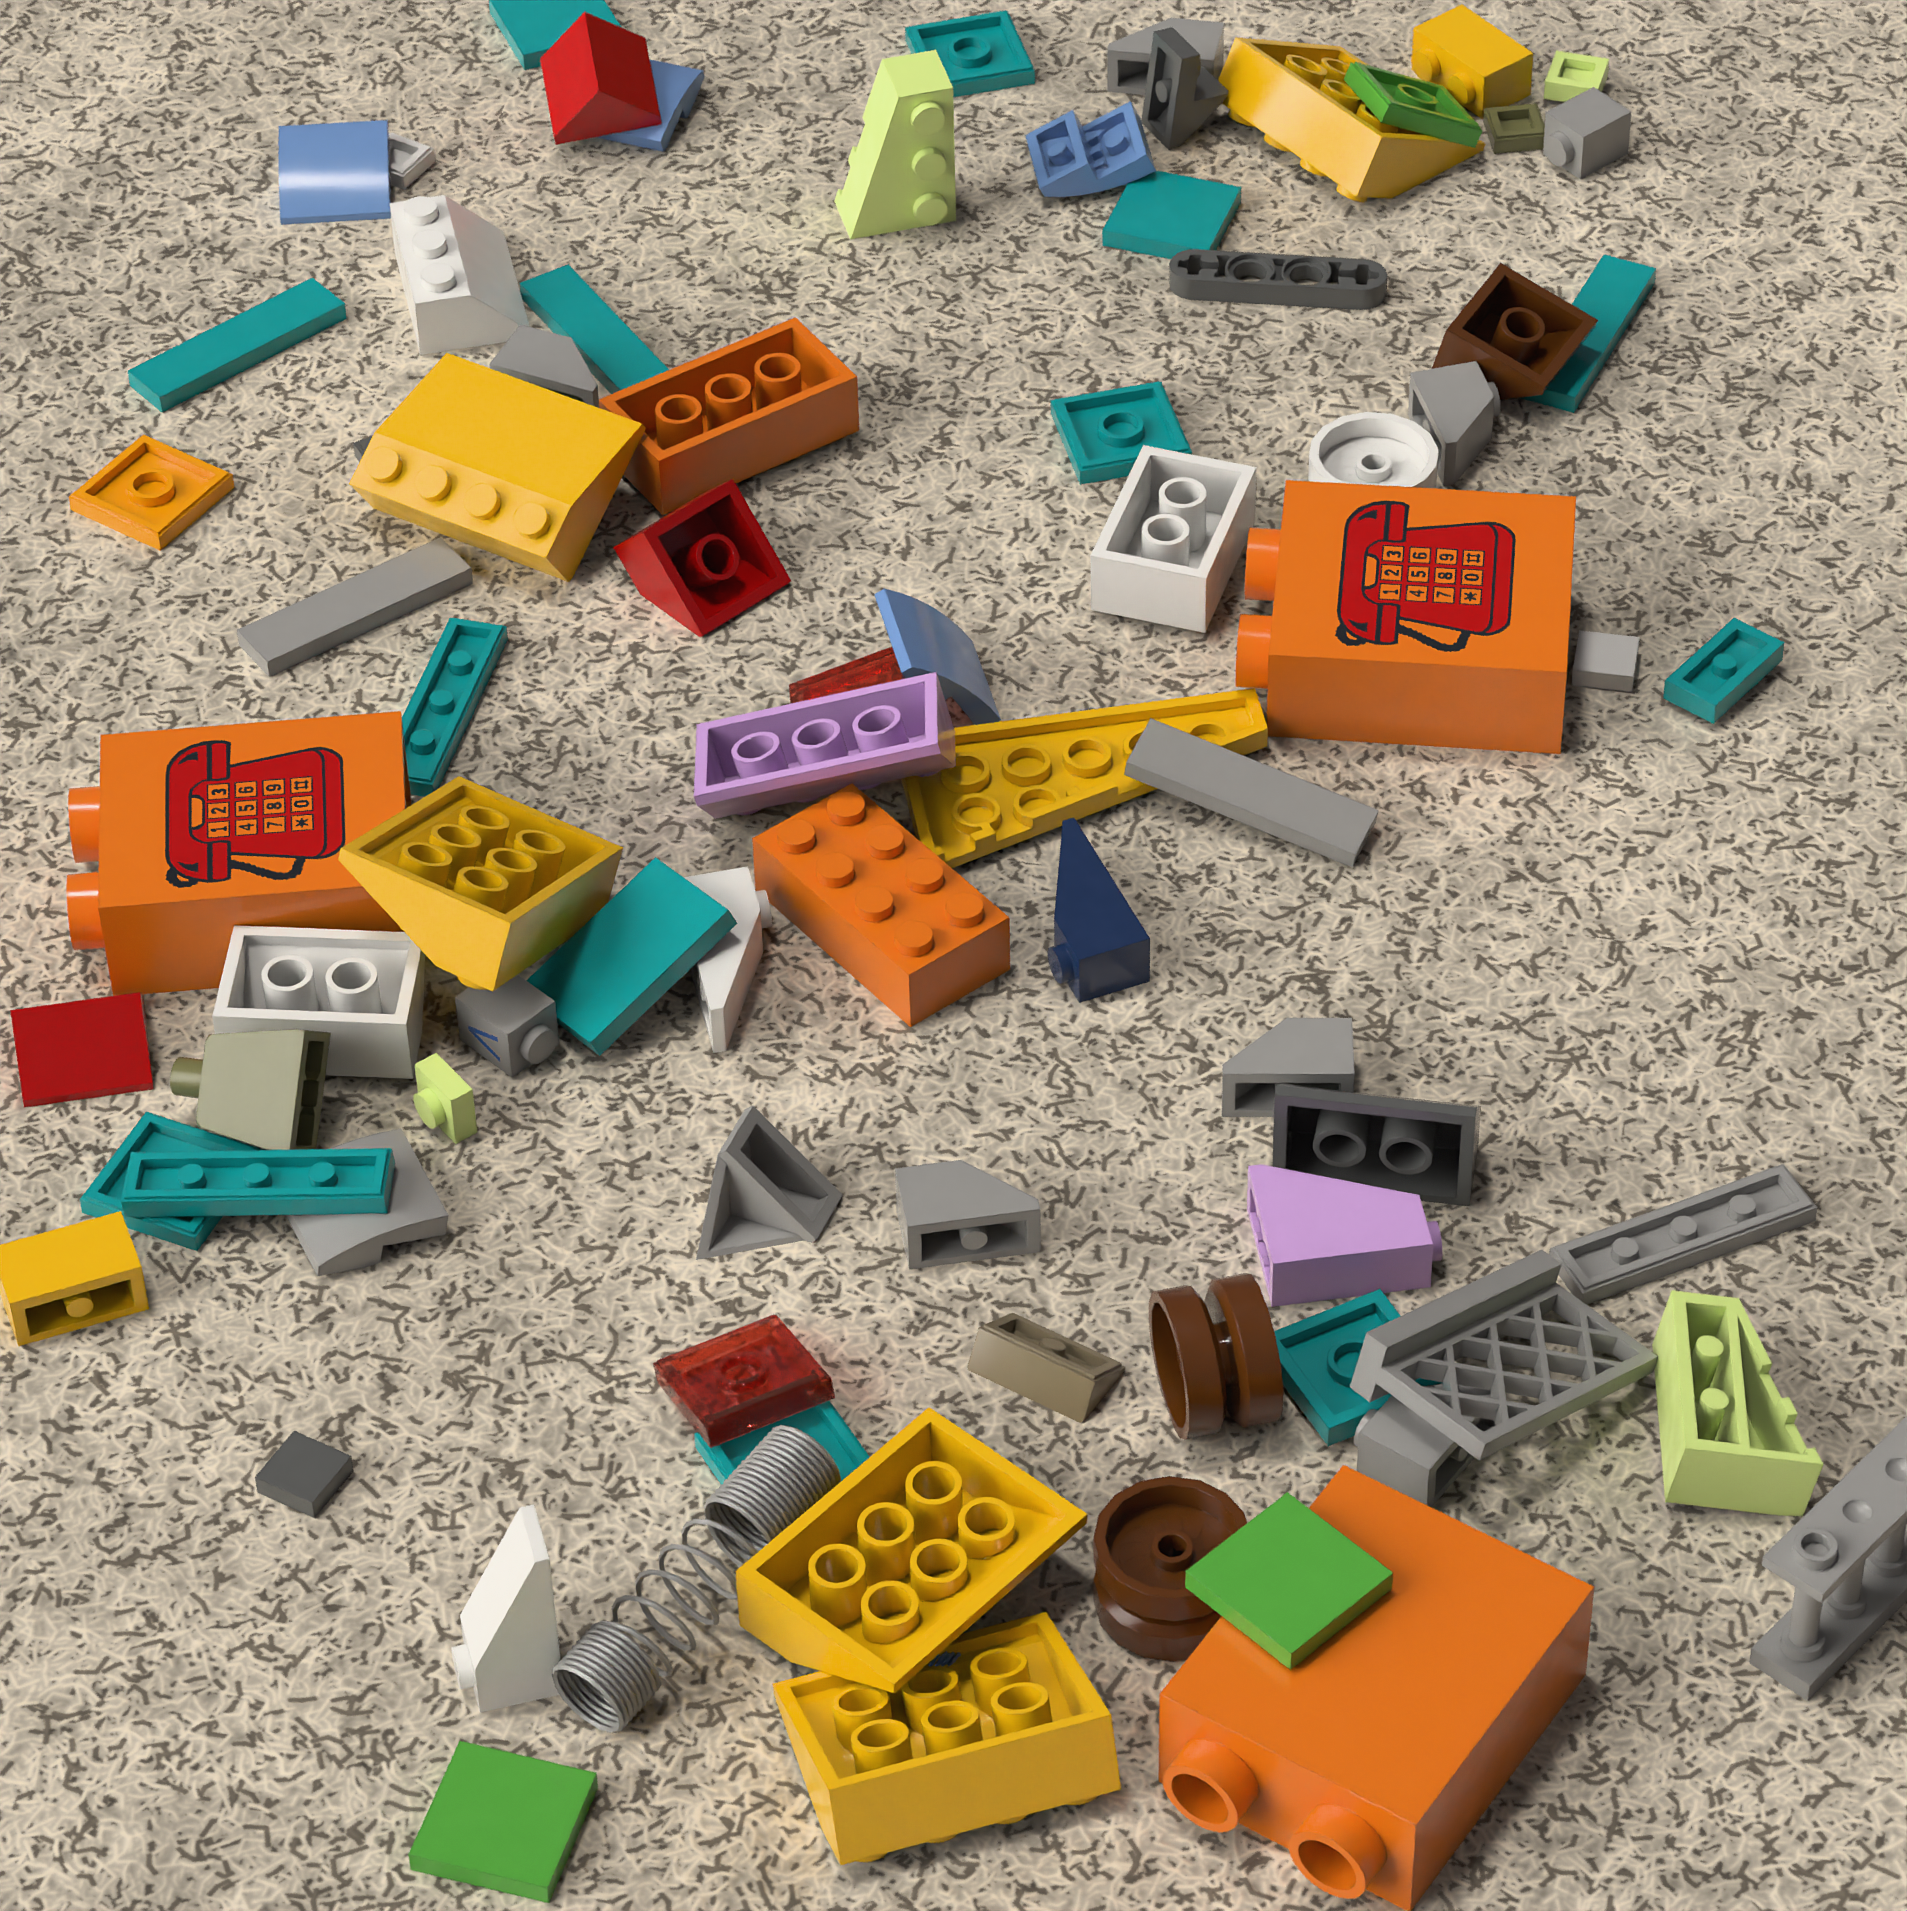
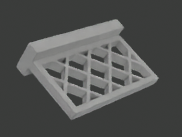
(1470, 1326)

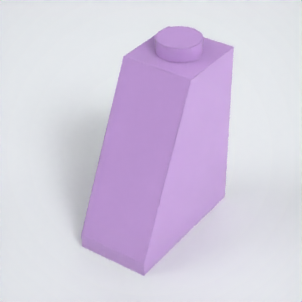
(1337, 1236)

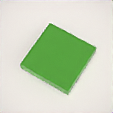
(1412, 104)
(1288, 1580)
(503, 1821)

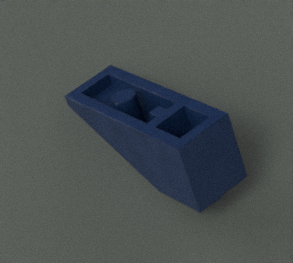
(1095, 931)

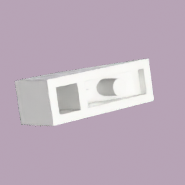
(729, 967)
(511, 1622)

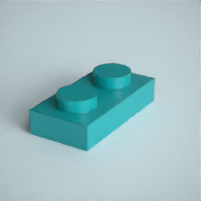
(1723, 670)

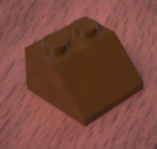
(1515, 334)

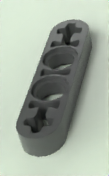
(1278, 279)

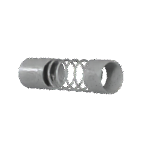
(610, 1674)

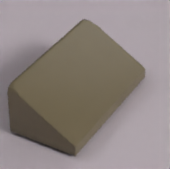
(1043, 1366)

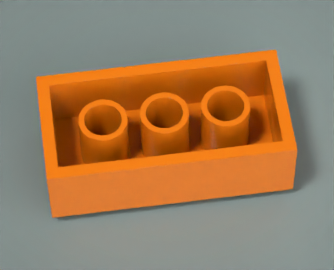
(736, 413)
(882, 904)

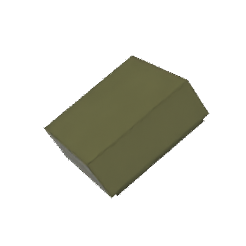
(1514, 128)

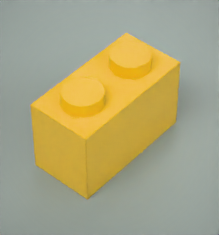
(1472, 60)
(71, 1278)

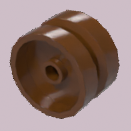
(1216, 1355)
(1141, 1559)

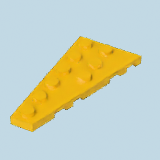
(1045, 769)

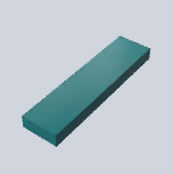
(1613, 298)
(602, 338)
(236, 344)
(448, 698)
(258, 1182)

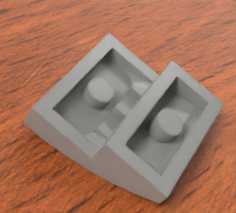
(356, 1240)

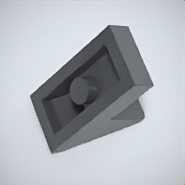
(1178, 90)

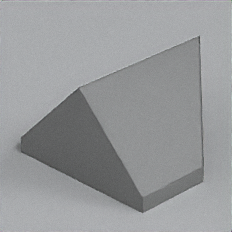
(763, 1192)

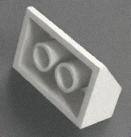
(455, 275)
(333, 981)

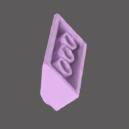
(823, 746)

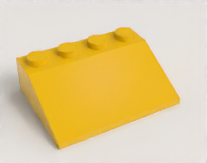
(1308, 109)
(498, 464)
(483, 879)
(901, 1556)
(955, 1745)

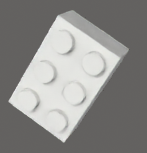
(1173, 538)

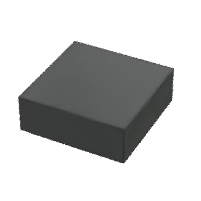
(304, 1474)

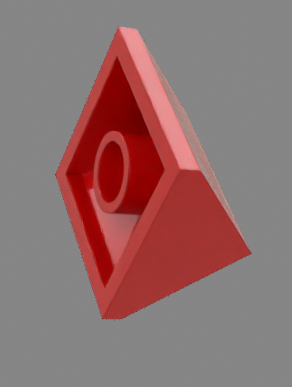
(598, 81)
(82, 1049)

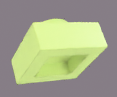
(1574, 74)
(444, 1099)

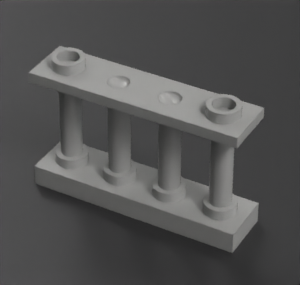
(1845, 1571)

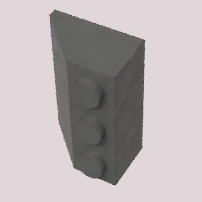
(1378, 1141)

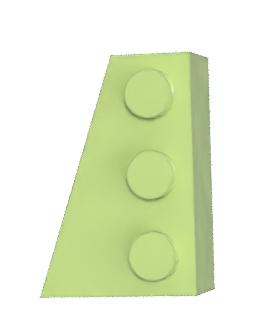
(906, 151)
(1720, 1415)

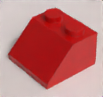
(704, 560)

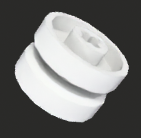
(1374, 451)

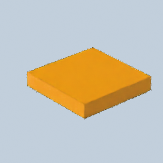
(151, 492)

